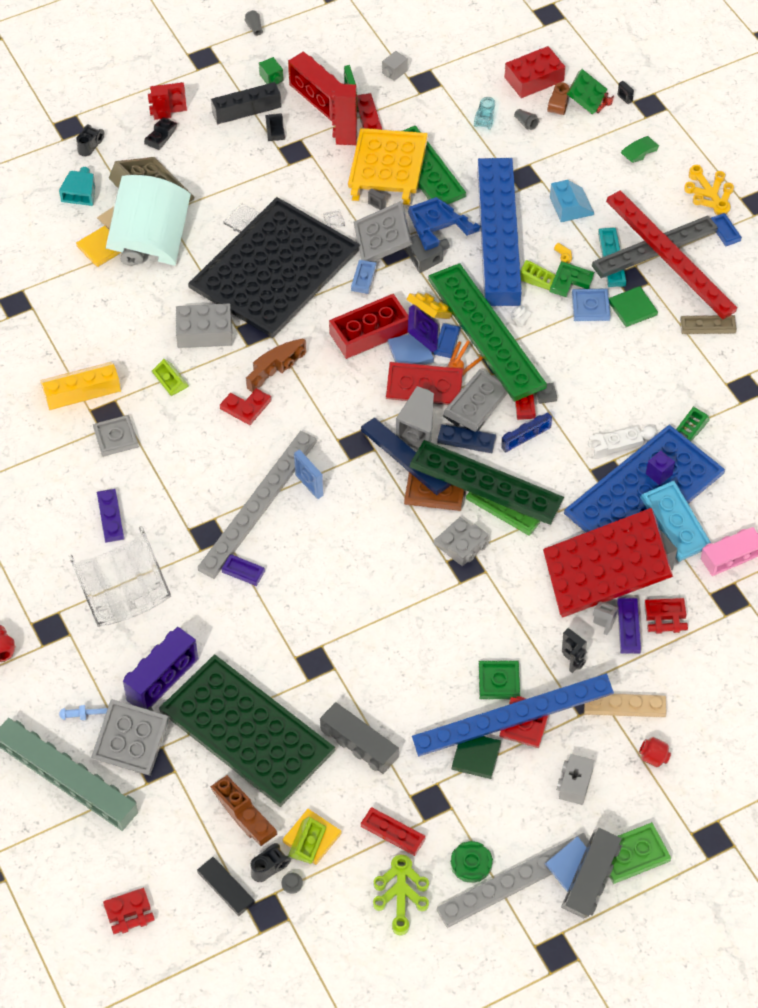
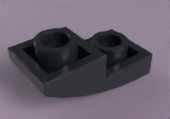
(162, 132)

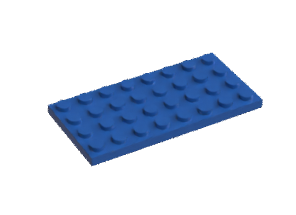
(620, 490)

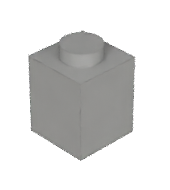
(394, 65)

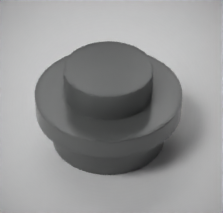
(292, 883)

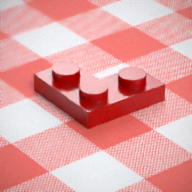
(247, 409)

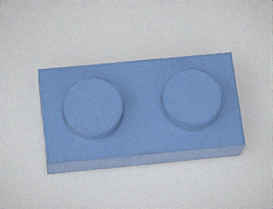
(363, 276)

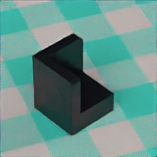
(274, 127)

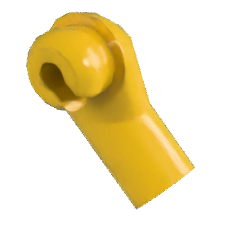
(566, 254)

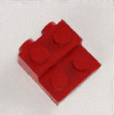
(167, 100)
(526, 733)

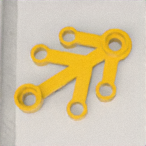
(719, 205)

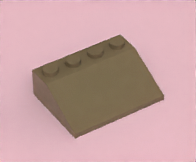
(143, 166)

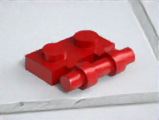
(665, 609)
(127, 906)

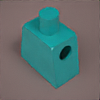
(78, 187)

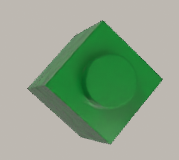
(271, 71)

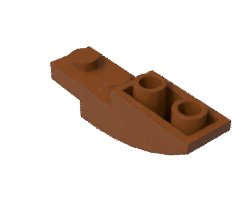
(278, 359)
(242, 811)

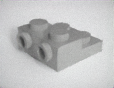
(462, 541)

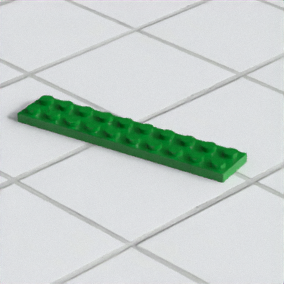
(487, 332)

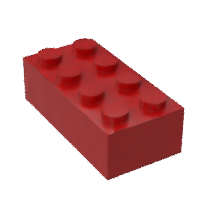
(312, 82)
(369, 326)

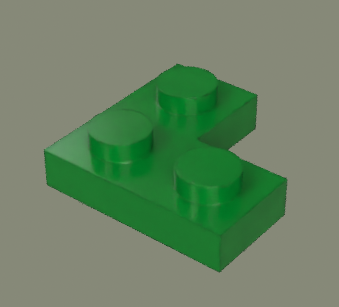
(570, 275)

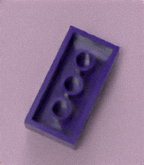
(160, 669)

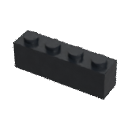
(246, 103)

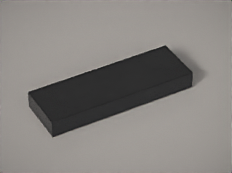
(225, 886)

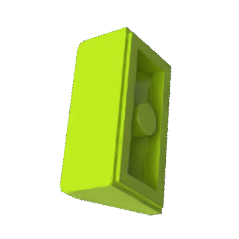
(169, 377)
(307, 840)

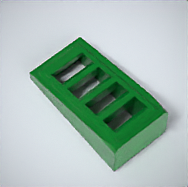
(694, 412)

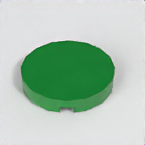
(471, 862)

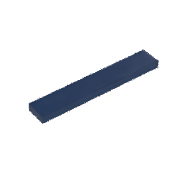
(400, 452)

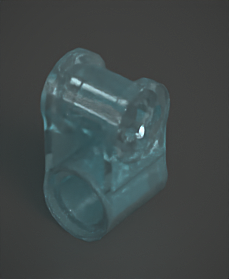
(485, 113)

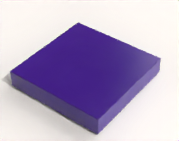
(422, 328)

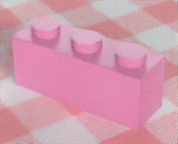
(730, 551)

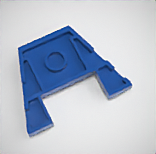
(436, 215)

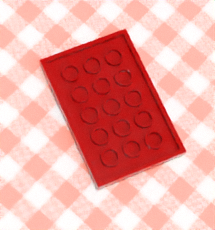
(607, 562)

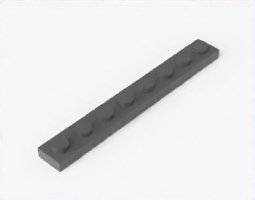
(642, 251)

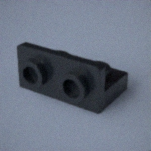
(574, 649)

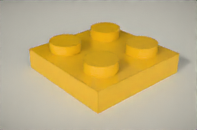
(429, 305)

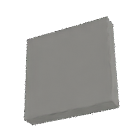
(115, 435)

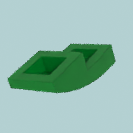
(638, 149)

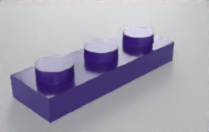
(110, 515)
(629, 626)

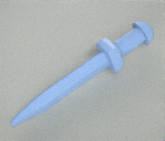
(81, 712)

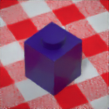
(660, 467)

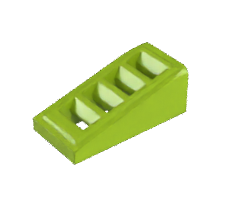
(533, 268)

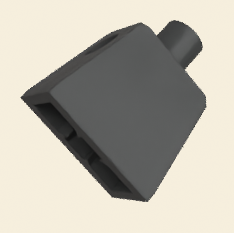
(423, 258)

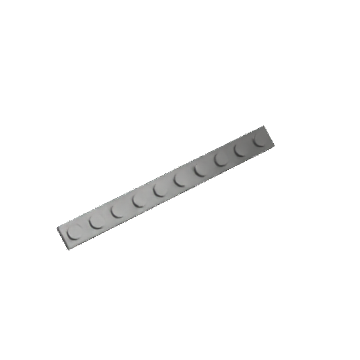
(255, 506)

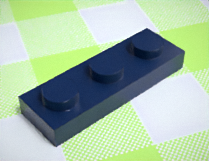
(466, 438)

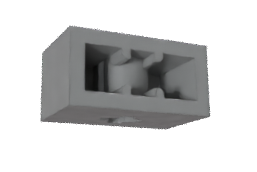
(571, 789)

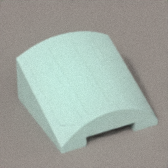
(148, 217)

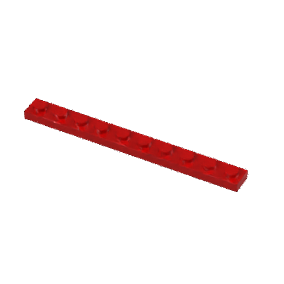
(672, 255)

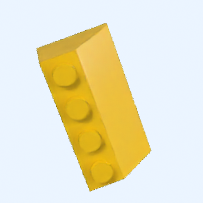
(80, 385)

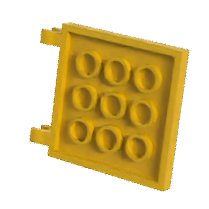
(387, 162)

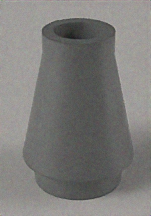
(253, 20)
(527, 119)

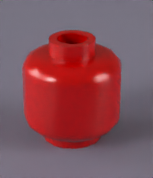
(654, 752)

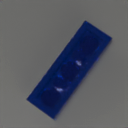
(526, 432)

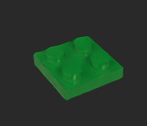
(587, 91)

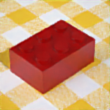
(534, 72)

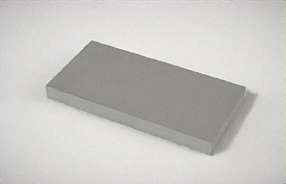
(476, 400)

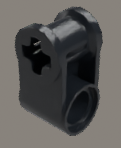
(89, 140)
(271, 860)

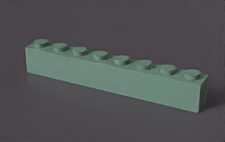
(67, 774)

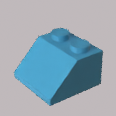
(569, 201)

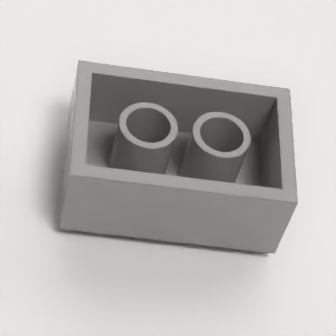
(203, 325)

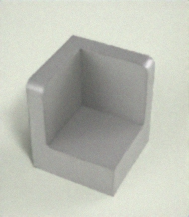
(604, 616)

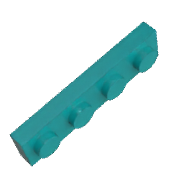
(610, 244)

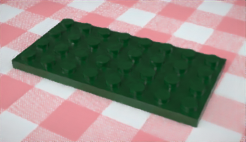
(247, 730)

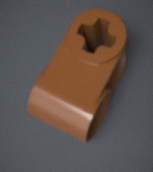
(559, 99)

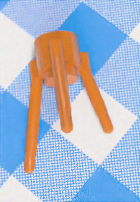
(457, 363)

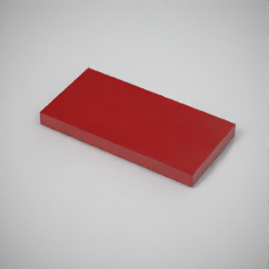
(405, 377)

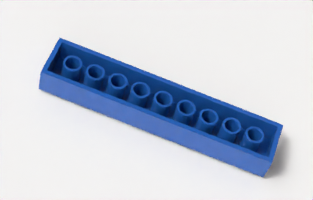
(499, 232)

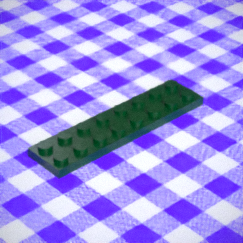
(487, 482)

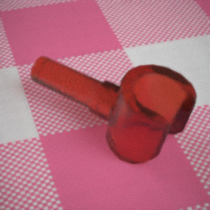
(607, 101)

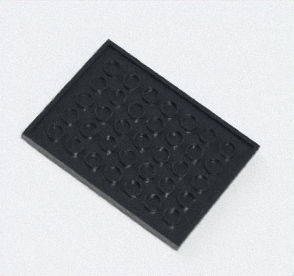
(274, 266)

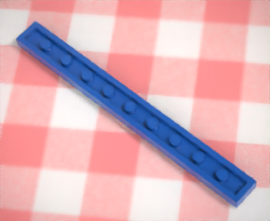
(512, 715)

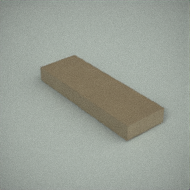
(707, 325)

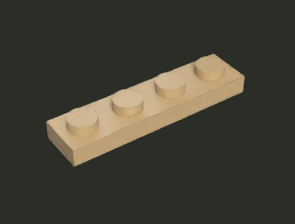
(628, 705)

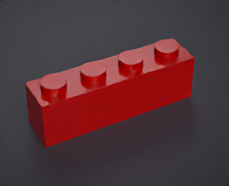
(345, 114)

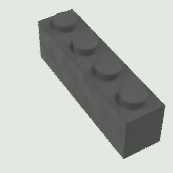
(359, 738)
(591, 873)

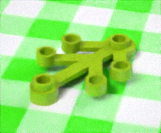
(401, 889)

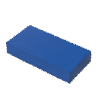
(726, 230)
(447, 340)

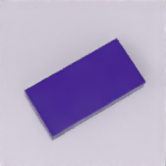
(243, 570)

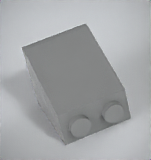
(416, 418)

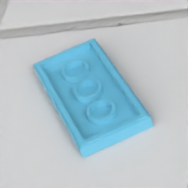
(676, 520)

